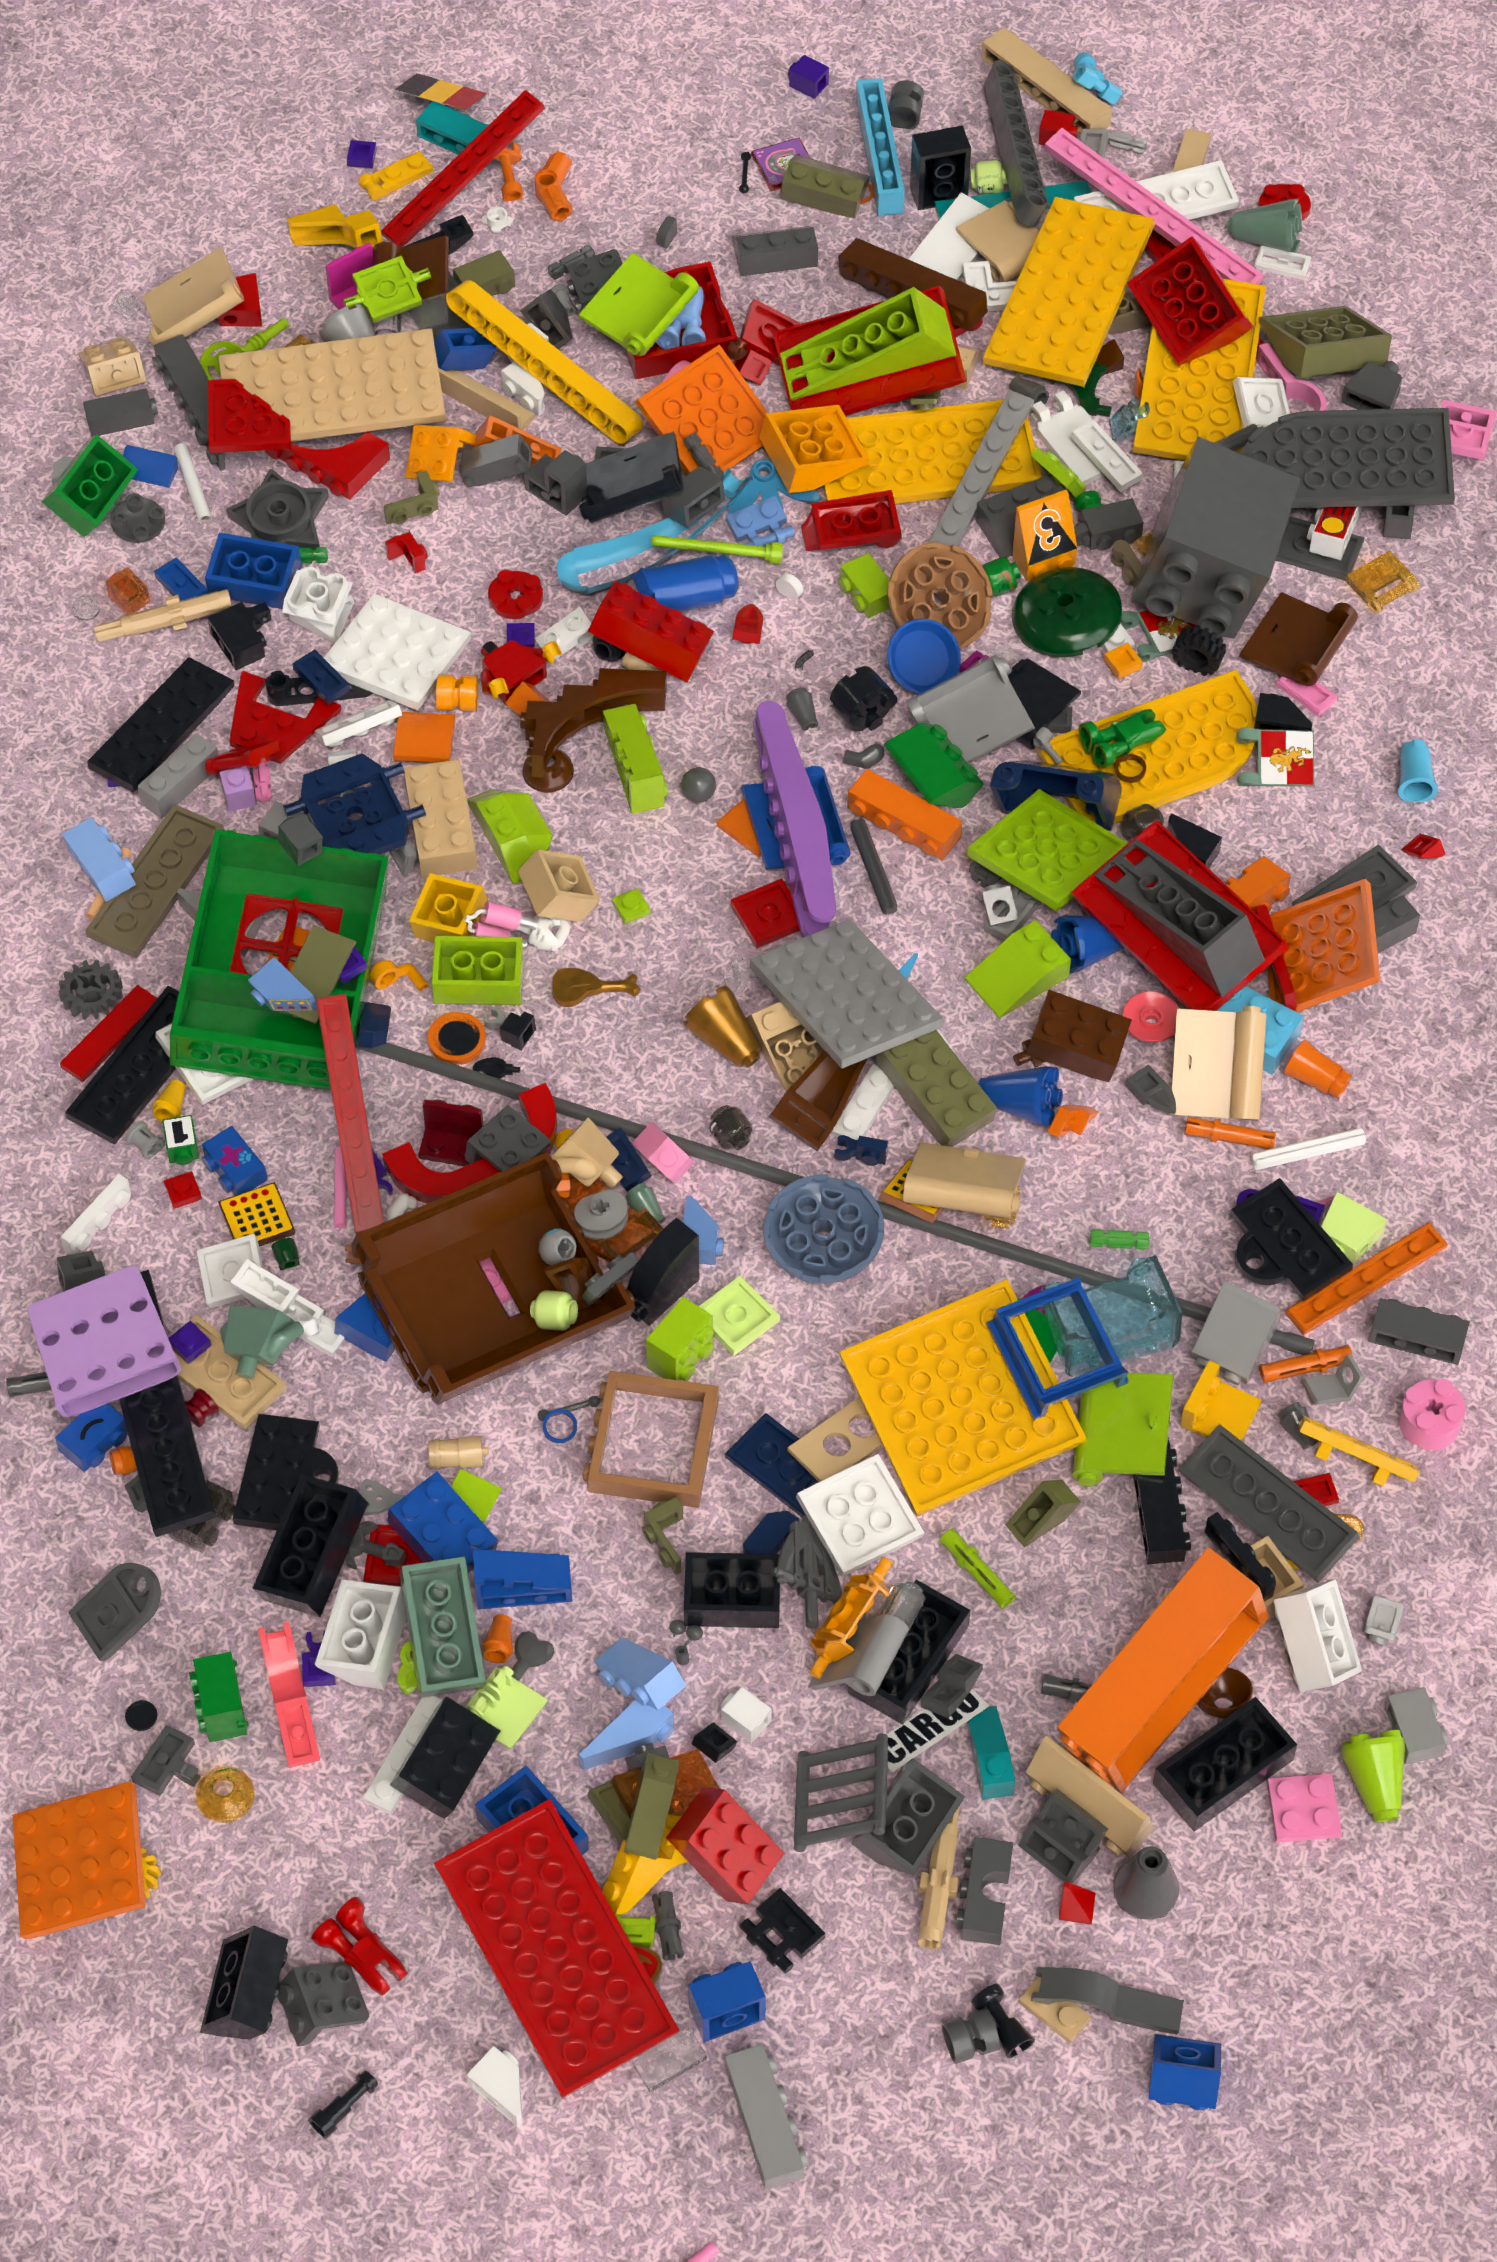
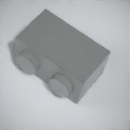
(1416, 1719)

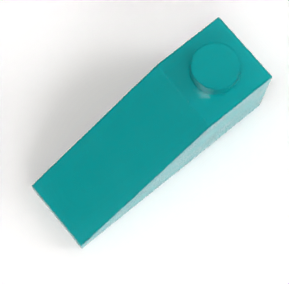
(991, 1755)

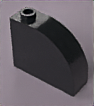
(665, 1271)

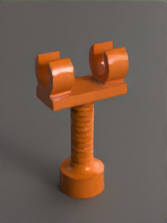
(510, 190)

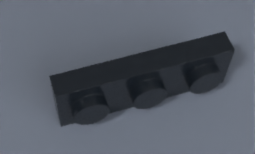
(1240, 1554)

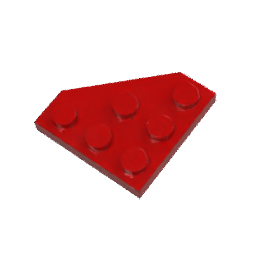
(243, 420)

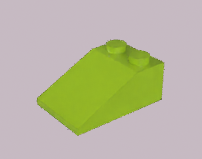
(1019, 969)

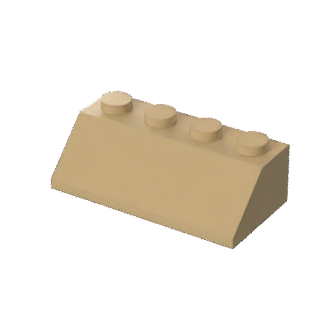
(1057, 1769)

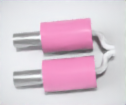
(499, 916)

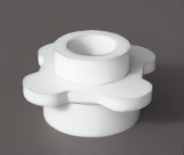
(491, 219)

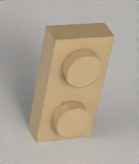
(1062, 2017)

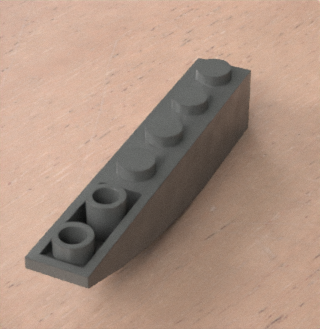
(190, 387)

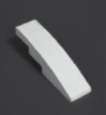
(271, 1292)

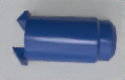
(689, 582)

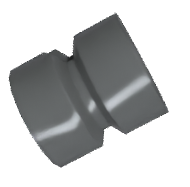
(905, 104)
(971, 2035)

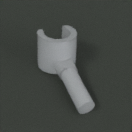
(1041, 741)

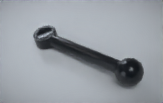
(745, 156)

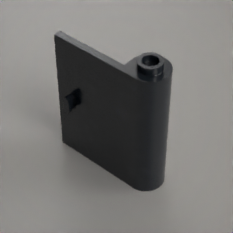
(632, 478)

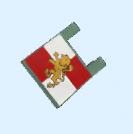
(1159, 631)
(1282, 757)

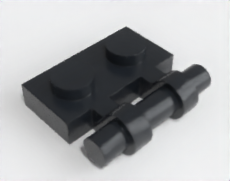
(789, 1923)

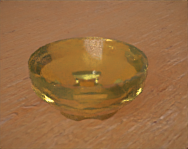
(228, 1807)

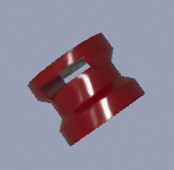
(201, 1407)

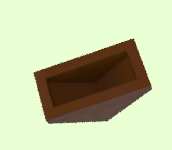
(571, 1278)

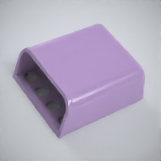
(102, 1342)

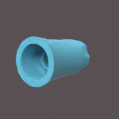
(1416, 773)

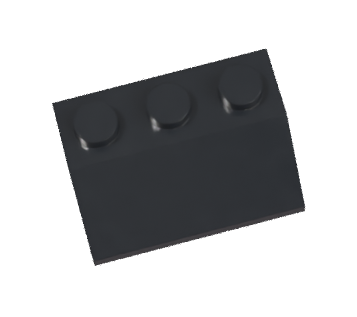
(245, 1984)

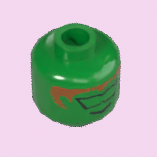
(1002, 575)

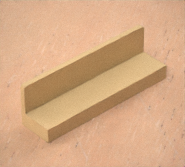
(483, 399)

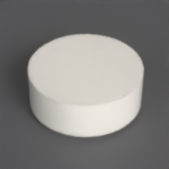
(789, 586)

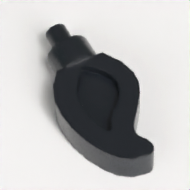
(495, 1067)

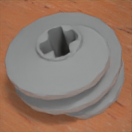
(602, 1214)

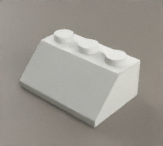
(363, 1633)
(1317, 1636)

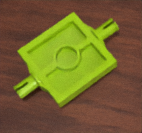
(387, 289)

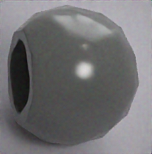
(698, 784)

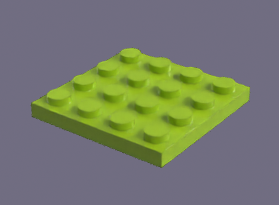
(1045, 849)

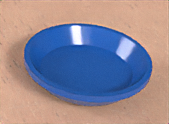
(922, 655)

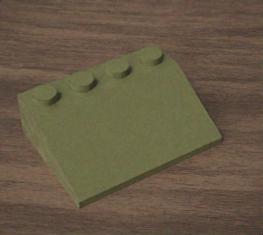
(1326, 341)

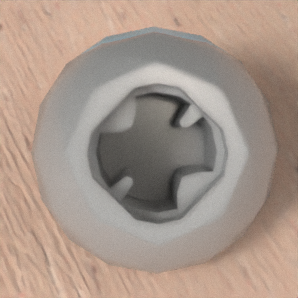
(557, 1246)

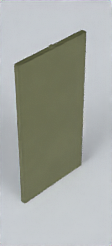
(320, 966)

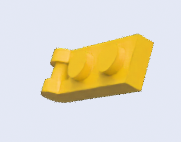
(395, 175)

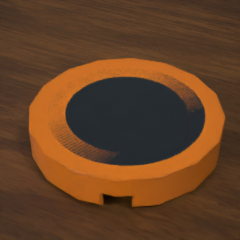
(456, 1038)

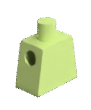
(1353, 1226)

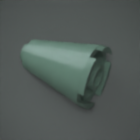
(1269, 225)

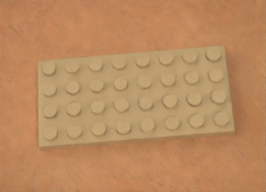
(346, 383)

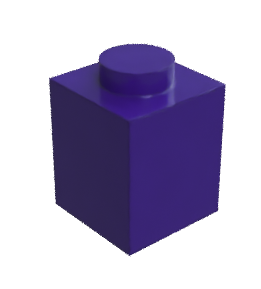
(808, 76)

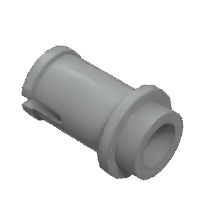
(562, 293)

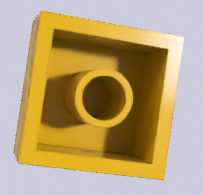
(445, 906)

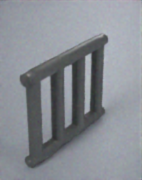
(805, 1786)

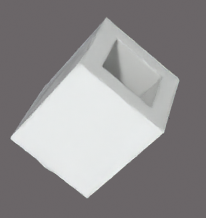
(745, 1714)

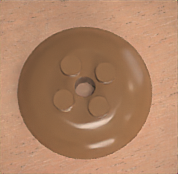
(954, 578)

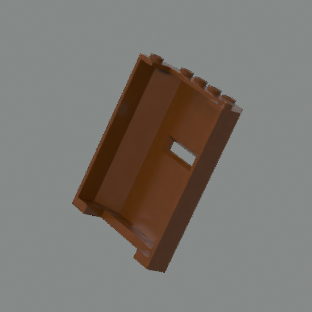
(437, 1298)

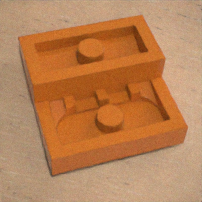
(424, 737)

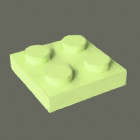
(739, 1315)

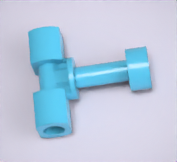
(1094, 79)

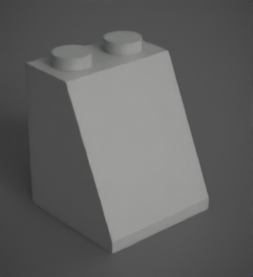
(1236, 1333)

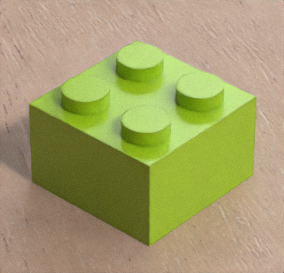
(680, 1341)

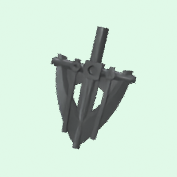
(805, 1578)

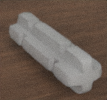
(1126, 142)

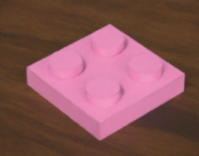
(1304, 1808)

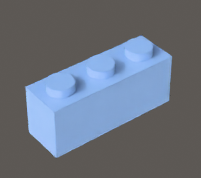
(100, 858)
(639, 1673)

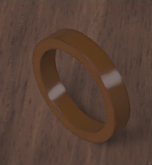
(1130, 757)

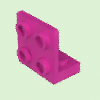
(340, 273)

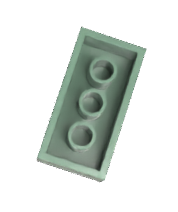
(442, 1627)

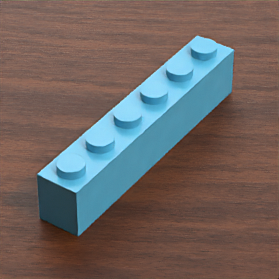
(880, 147)

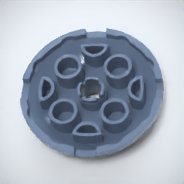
(817, 1206)

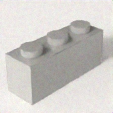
(177, 776)

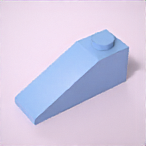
(631, 1729)

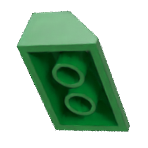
(935, 765)

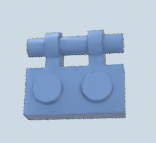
(757, 519)

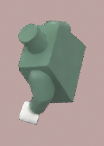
(261, 1336)

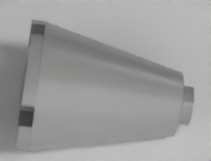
(347, 324)

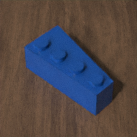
(363, 1329)

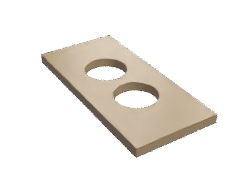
(821, 1464)

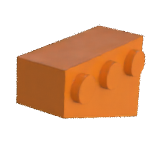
(1261, 884)

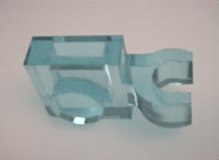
(1123, 421)

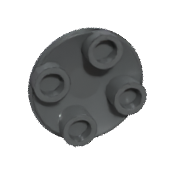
(137, 519)

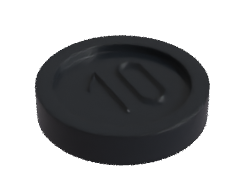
(141, 1715)

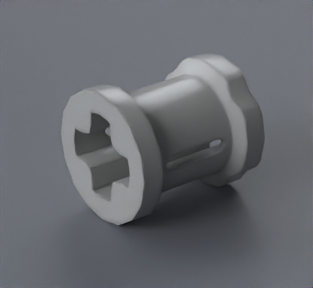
(144, 1140)

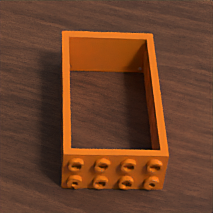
(1164, 1670)

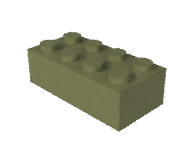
(938, 1088)

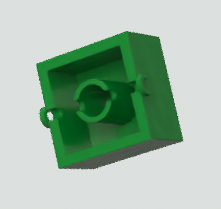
(218, 1697)

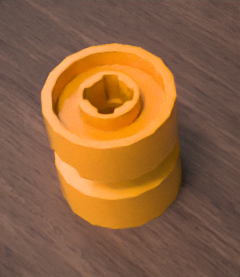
(457, 692)

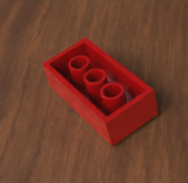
(650, 631)

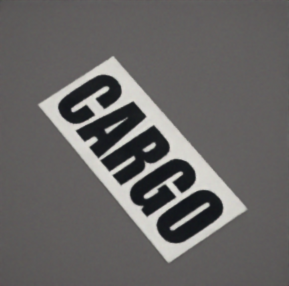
(927, 1729)

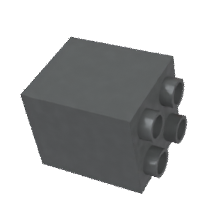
(1215, 539)

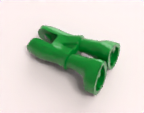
(1127, 735)

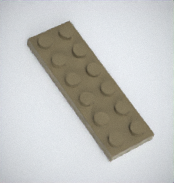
(160, 869)

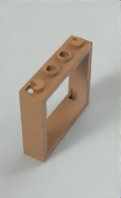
(646, 1489)

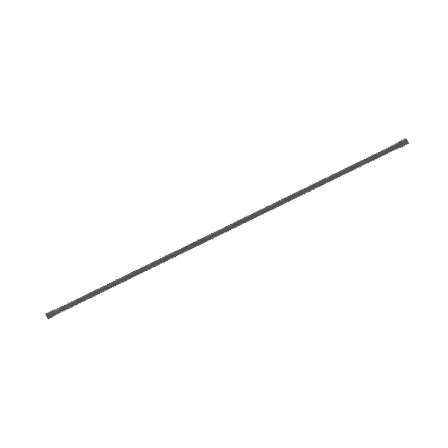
(1286, 1340)

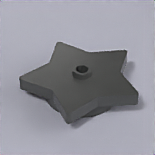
(281, 512)

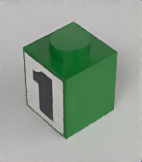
(180, 1139)

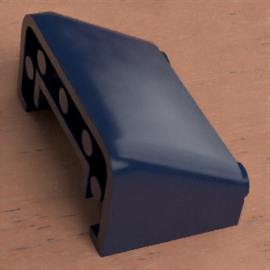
(1018, 780)

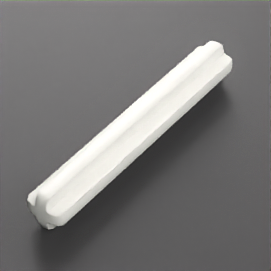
(1308, 1148)

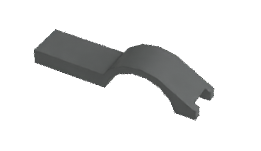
(1117, 2001)

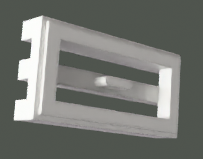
(1282, 265)

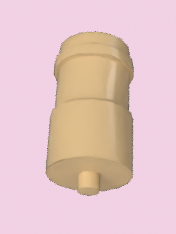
(460, 1452)

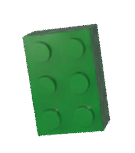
(90, 485)

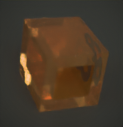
(127, 591)

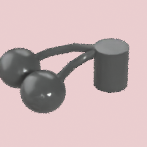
(693, 1632)

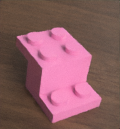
(1470, 429)

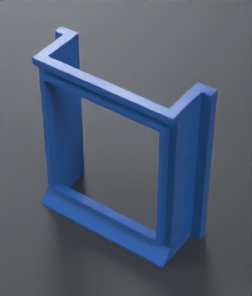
(1020, 1367)

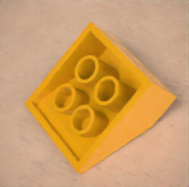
(811, 446)

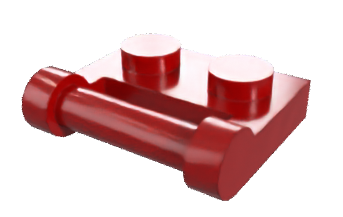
(245, 756)

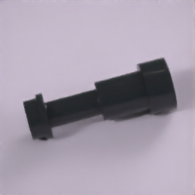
(325, 2120)

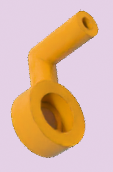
(387, 973)

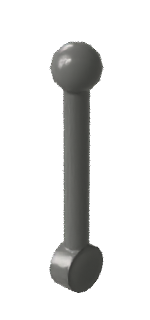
(593, 1401)

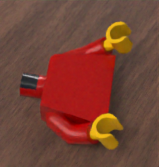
(511, 664)

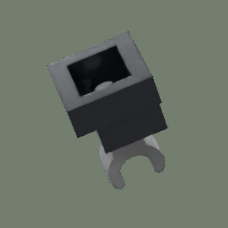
(513, 1029)

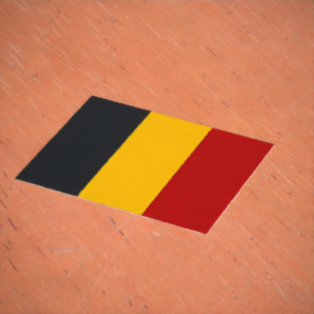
(440, 91)

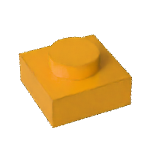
(1123, 661)

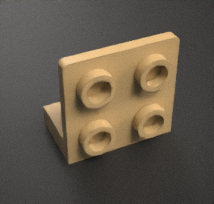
(113, 365)

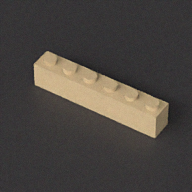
(1046, 82)

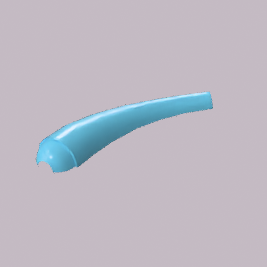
(611, 551)

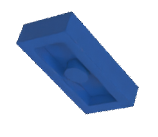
(179, 580)

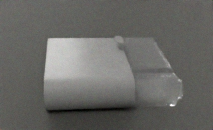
(875, 1640)

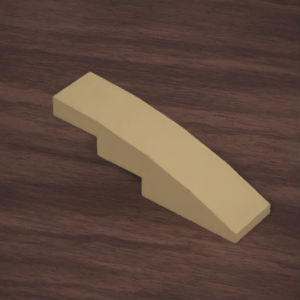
(1192, 149)

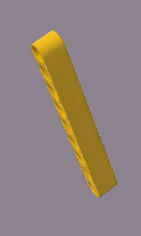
(544, 362)

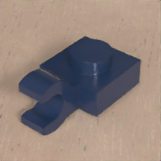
(867, 1149)

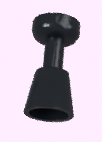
(1009, 2030)

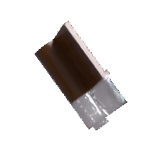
(433, 292)

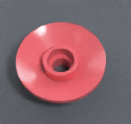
(1151, 1006)

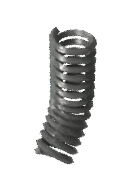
(803, 661)

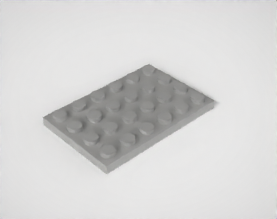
(846, 993)

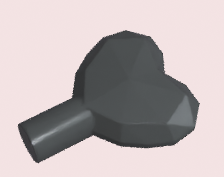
(530, 1653)

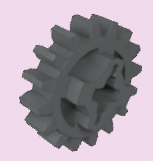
(90, 989)

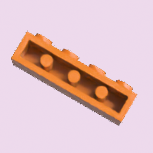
(904, 814)

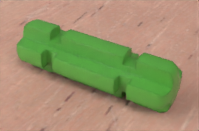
(1119, 1239)

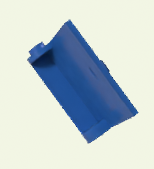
(758, 809)

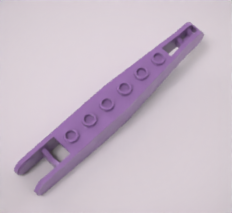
(796, 820)

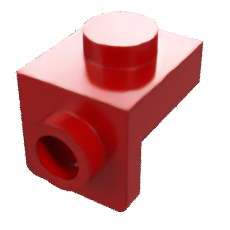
(407, 546)

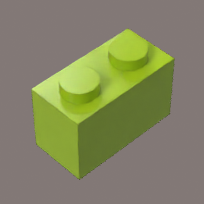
(865, 584)

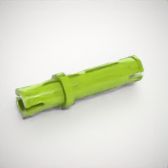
(954, 1542)

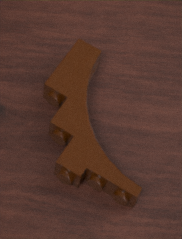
(551, 723)

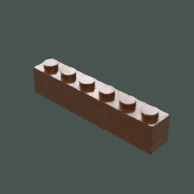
(895, 274)

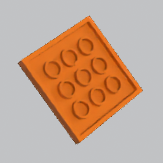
(712, 402)
(1328, 945)
(78, 1861)

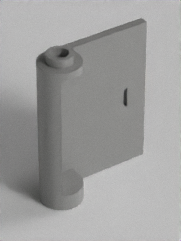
(973, 707)

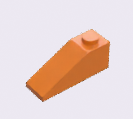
(496, 429)

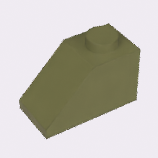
(1042, 1511)

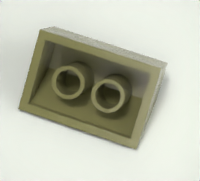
(824, 186)

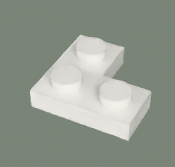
(979, 276)

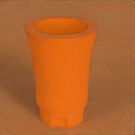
(1317, 1070)

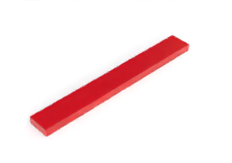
(463, 169)
(350, 1112)

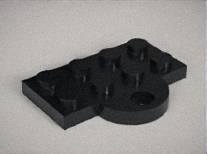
(1287, 1243)
(277, 1457)

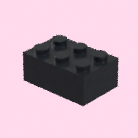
(939, 166)
(731, 1590)
(445, 1757)

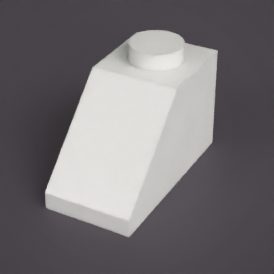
(498, 2082)

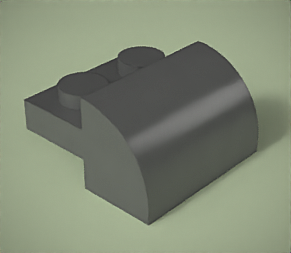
(1063, 1837)

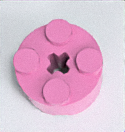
(1432, 1414)

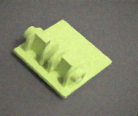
(506, 1705)

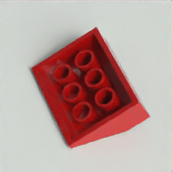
(1189, 303)

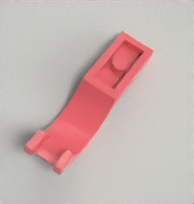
(289, 1696)

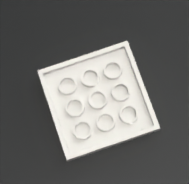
(396, 651)

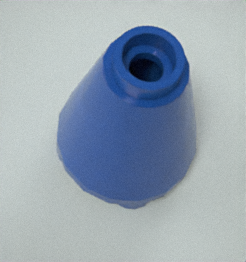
(1026, 1093)

